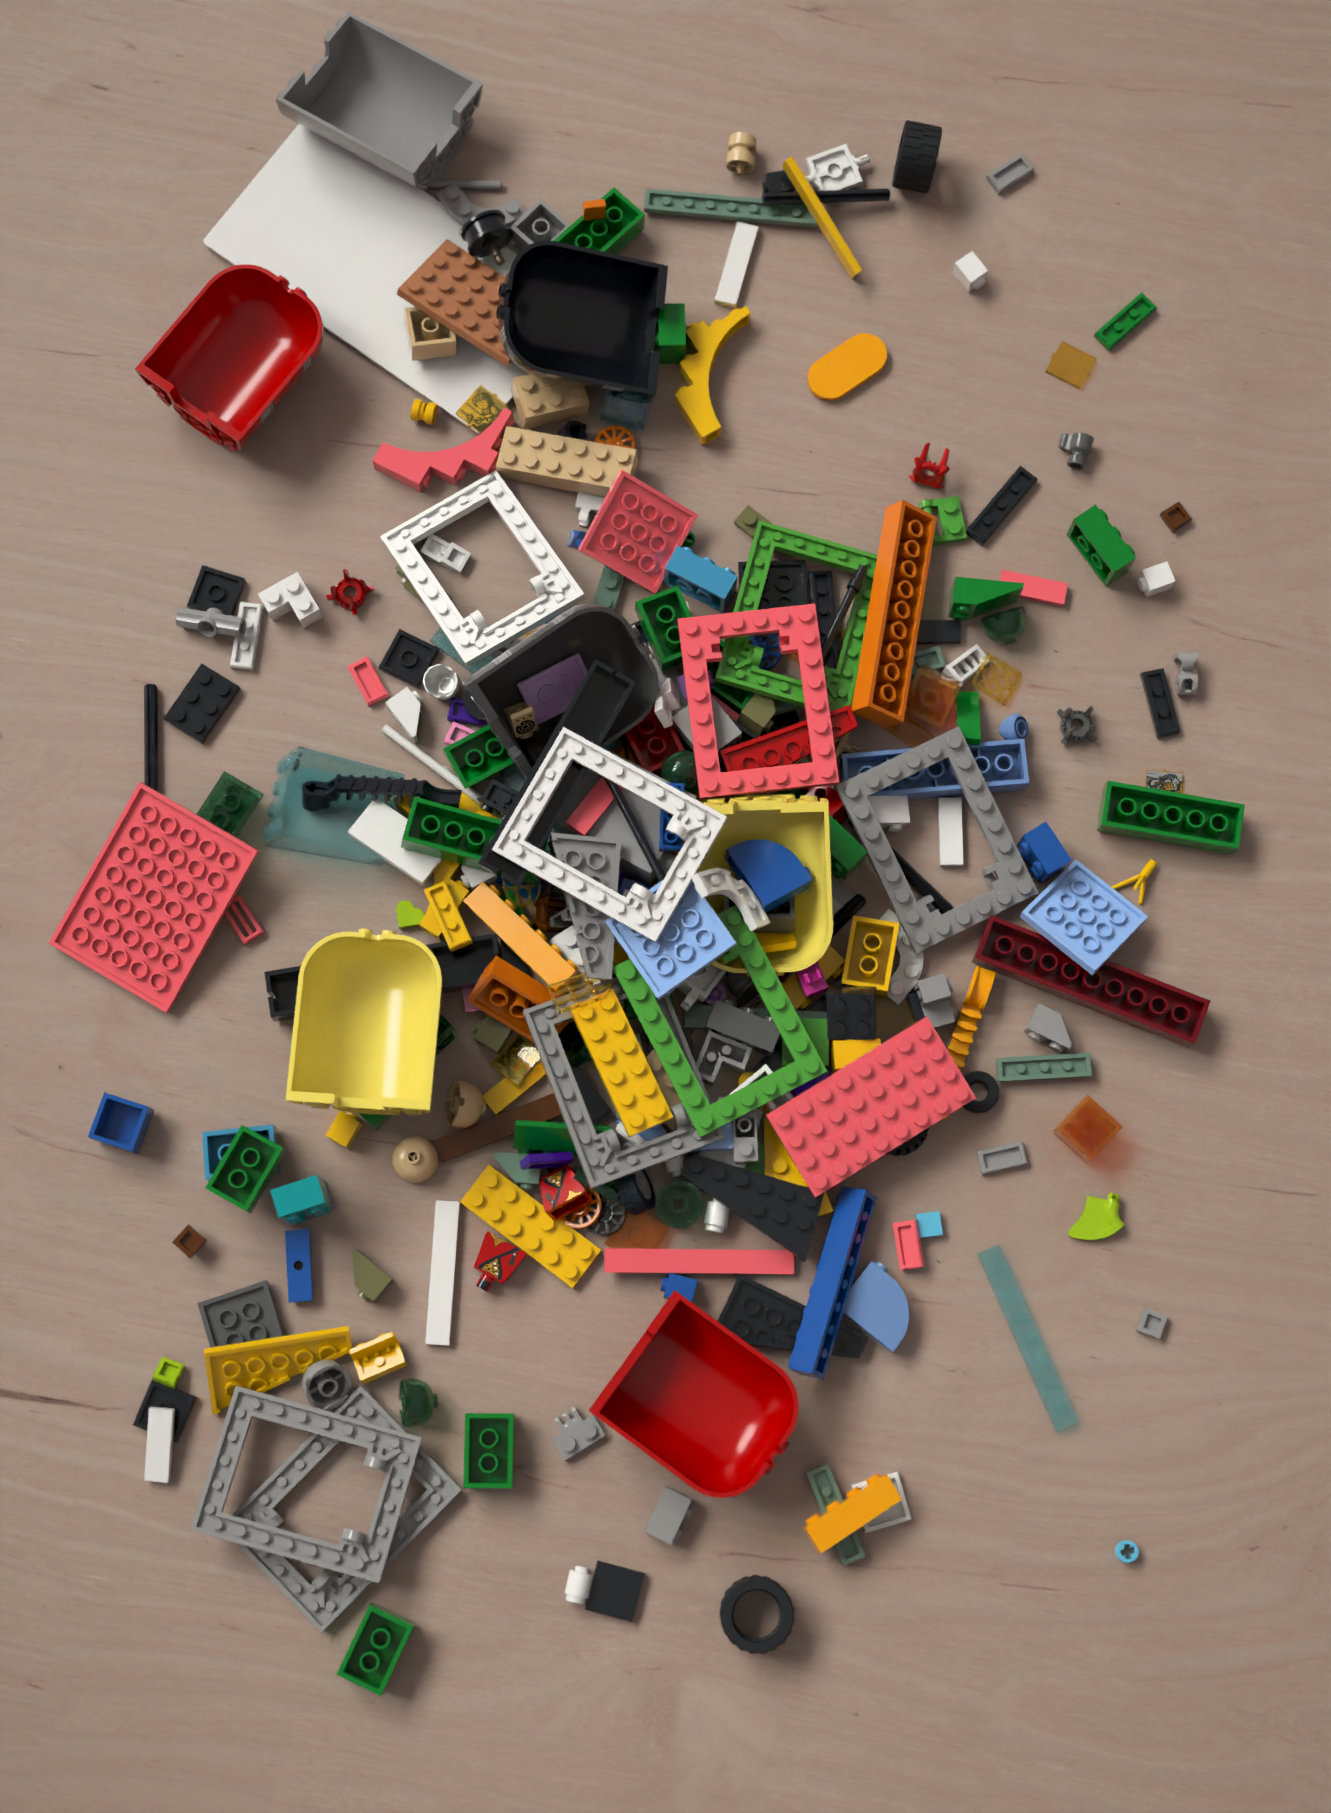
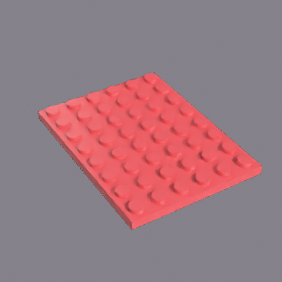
(154, 897)

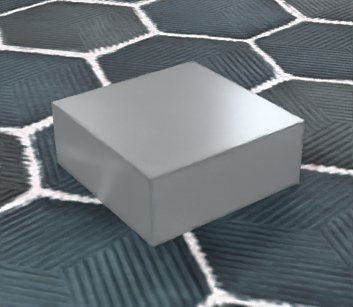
(1151, 1323)

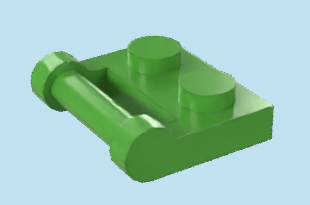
(949, 517)

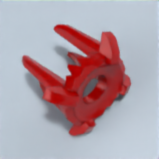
(921, 466)
(337, 592)

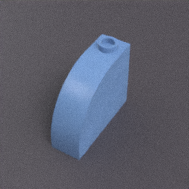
(878, 1306)

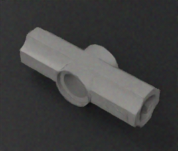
(211, 622)

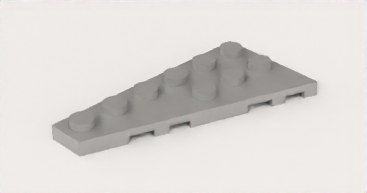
(600, 861)

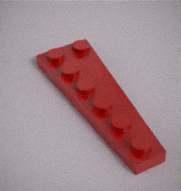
(783, 745)

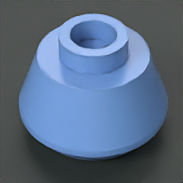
(1014, 727)

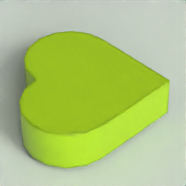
(408, 915)

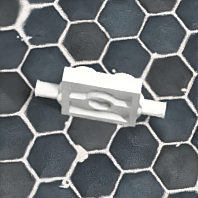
(835, 169)

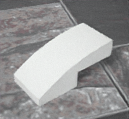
(444, 553)
(666, 702)

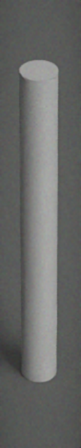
(467, 184)

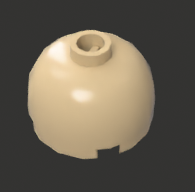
(465, 1105)
(419, 1169)

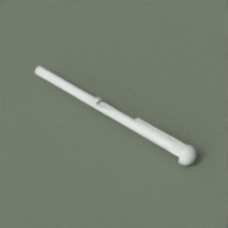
(431, 763)

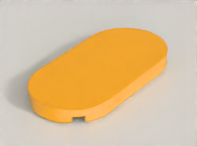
(847, 367)

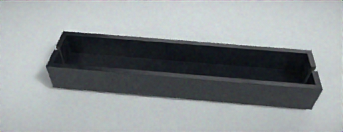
(588, 716)
(459, 971)

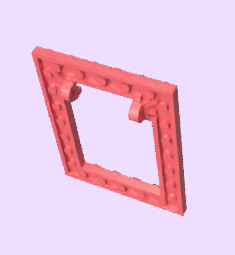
(701, 645)

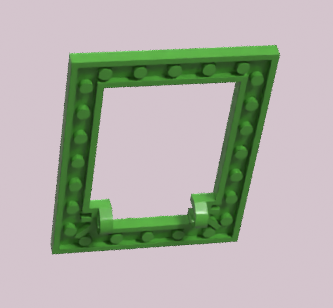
(744, 673)
(806, 1063)

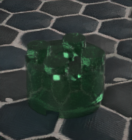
(678, 1191)

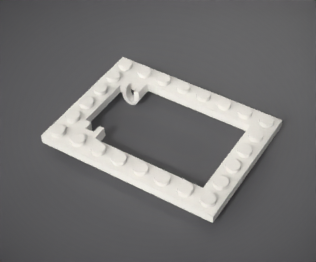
(553, 586)
(690, 821)

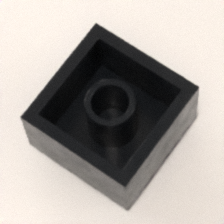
(851, 1012)

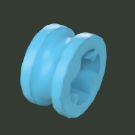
(1120, 1546)

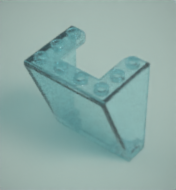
(324, 830)

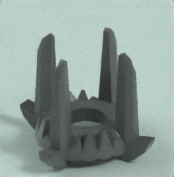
(1069, 733)

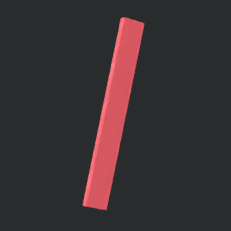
(698, 1261)

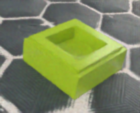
(168, 1372)

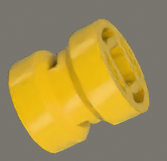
(424, 411)

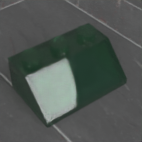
(230, 804)

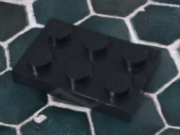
(201, 703)

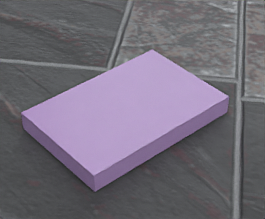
(553, 687)

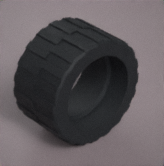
(917, 156)
(783, 1628)

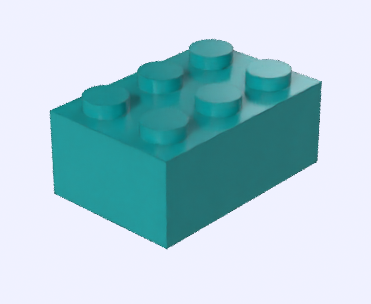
(302, 1200)

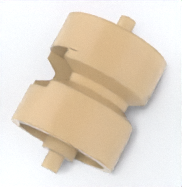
(741, 152)

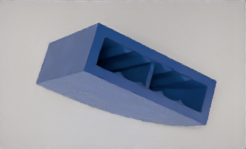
(769, 871)

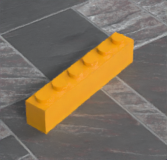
(519, 936)

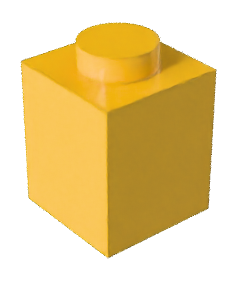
(344, 1129)

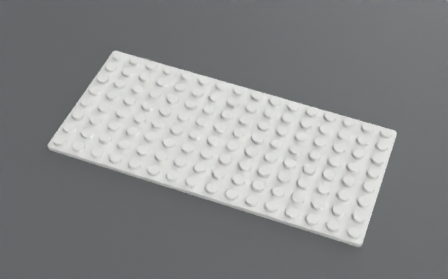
(349, 244)

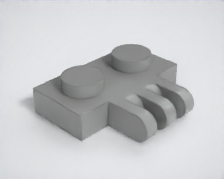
(576, 1433)

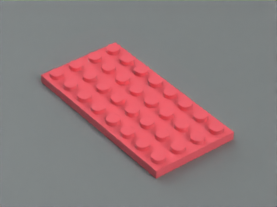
(870, 1106)

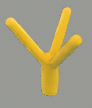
(1141, 877)

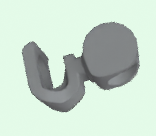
(1186, 682)

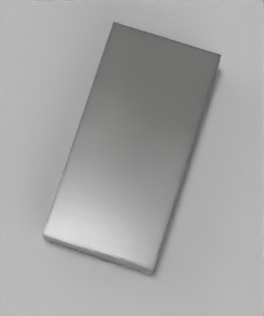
(1010, 173)
(1001, 1157)

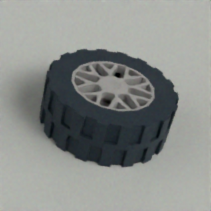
(636, 1192)

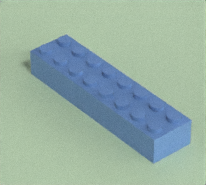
(1000, 762)

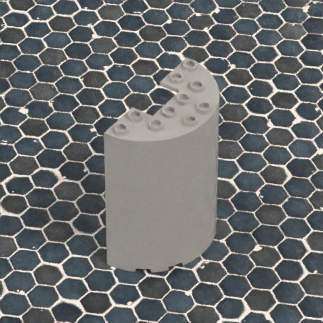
(384, 102)

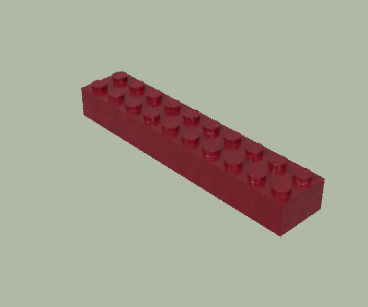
(1110, 990)

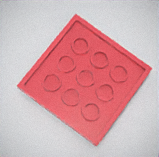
(637, 531)

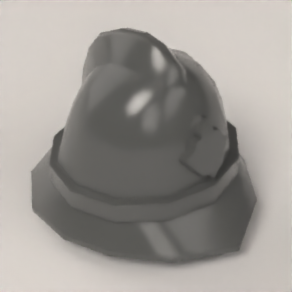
(741, 987)

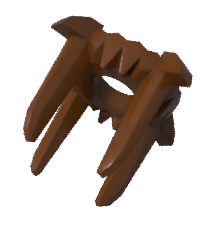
(544, 906)

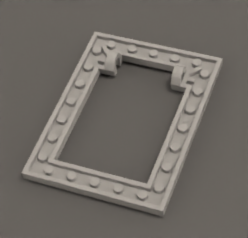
(919, 918)
(596, 1158)
(357, 1553)
(327, 1594)

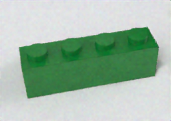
(477, 757)
(546, 1136)

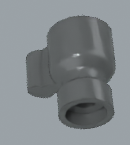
(1079, 445)

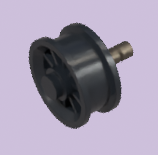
(487, 235)

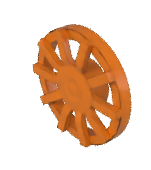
(616, 441)
(584, 1211)

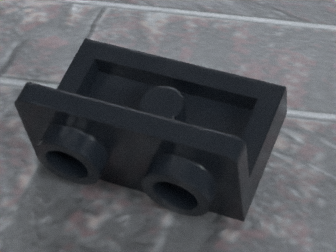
(497, 798)

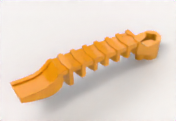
(970, 1014)

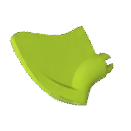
(1098, 1218)

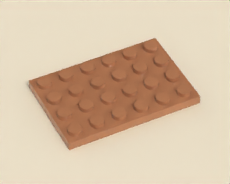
(460, 296)

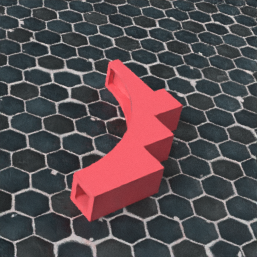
(450, 465)

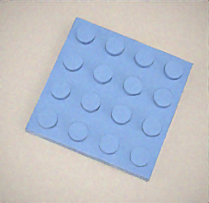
(1083, 917)
(685, 947)

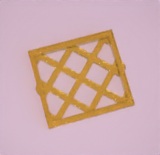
(981, 669)

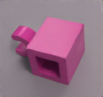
(811, 981)

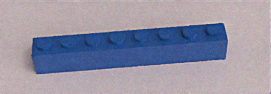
(832, 1282)

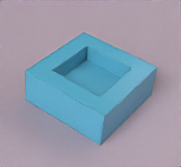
(929, 1224)

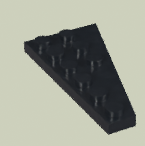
(767, 1203)
(773, 1320)

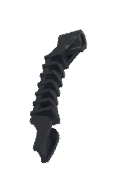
(319, 794)

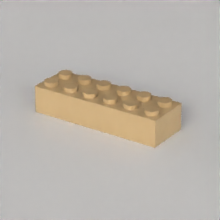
(562, 461)

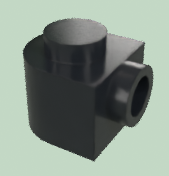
(573, 429)

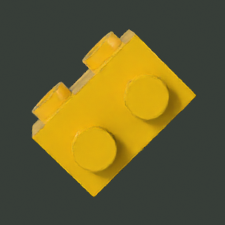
(378, 1357)

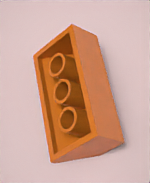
(508, 991)

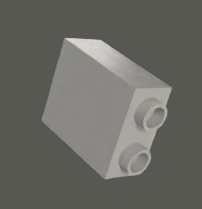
(614, 826)

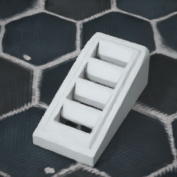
(952, 670)

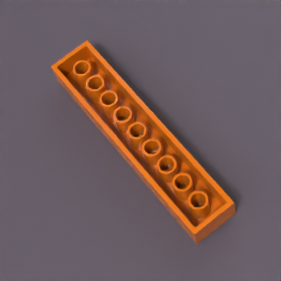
(894, 614)

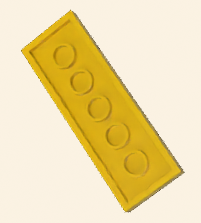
(622, 1065)
(529, 1226)

